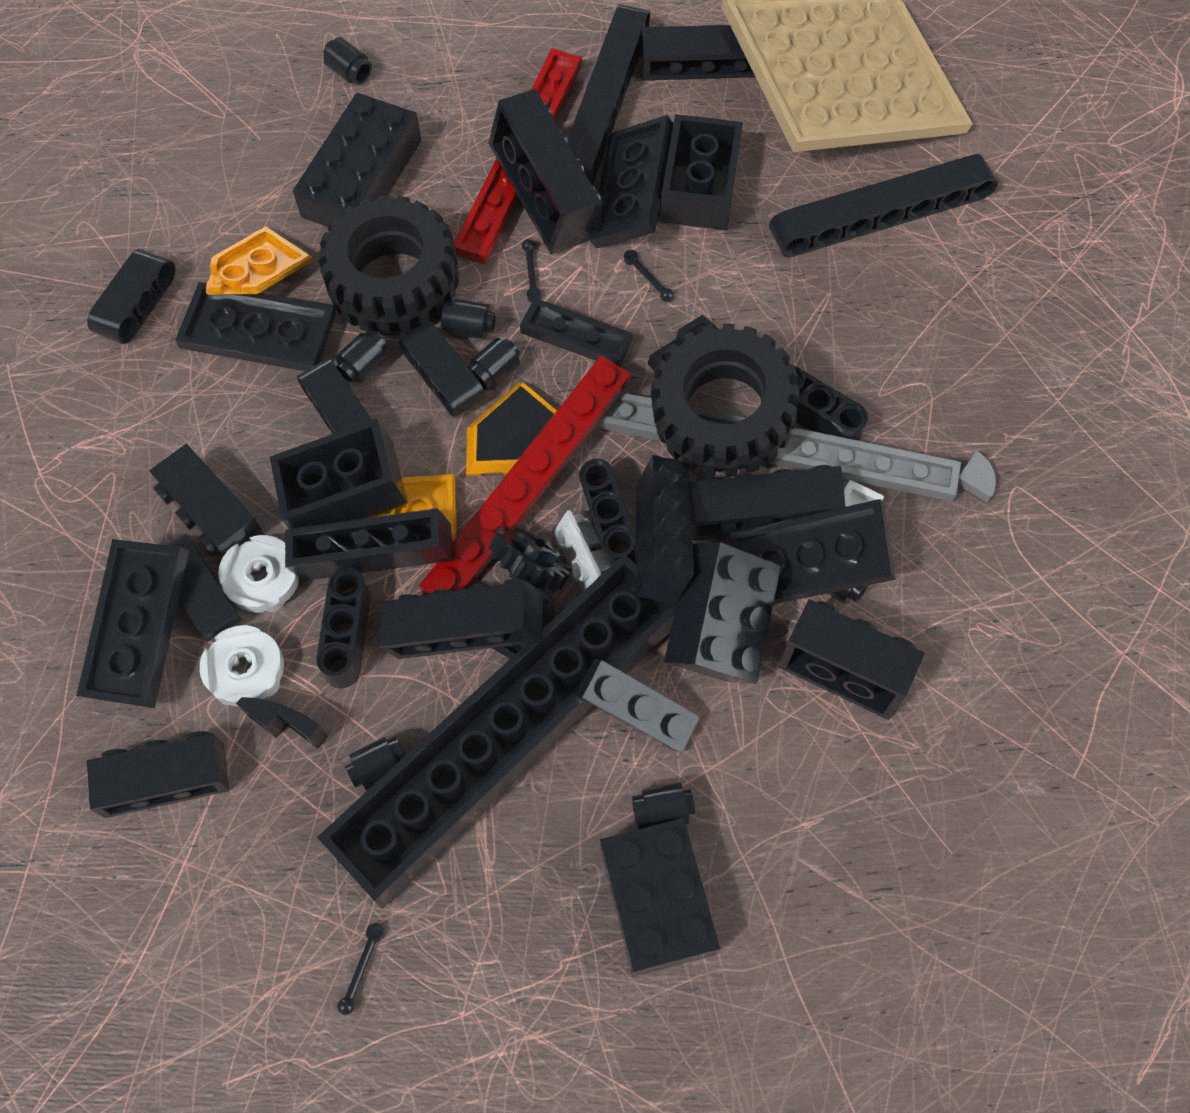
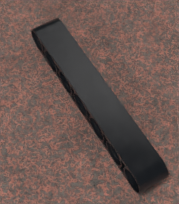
(607, 87)
(882, 205)

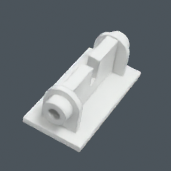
(576, 537)

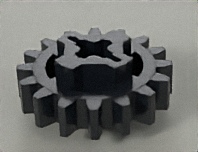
(529, 558)

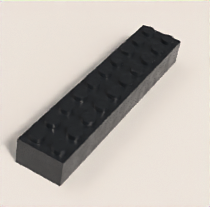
(493, 736)

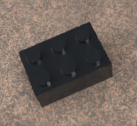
(700, 172)
(338, 477)
(723, 614)
(851, 659)
(658, 897)

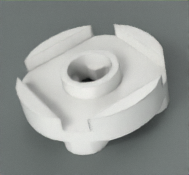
(242, 588)
(259, 680)

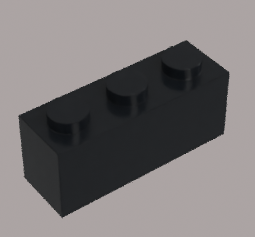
(203, 501)
(157, 774)

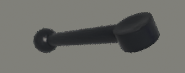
(528, 246)
(630, 258)
(374, 934)

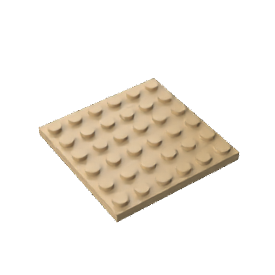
(845, 71)

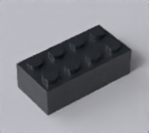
(358, 159)
(544, 171)

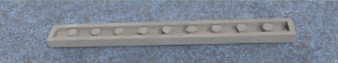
(806, 449)

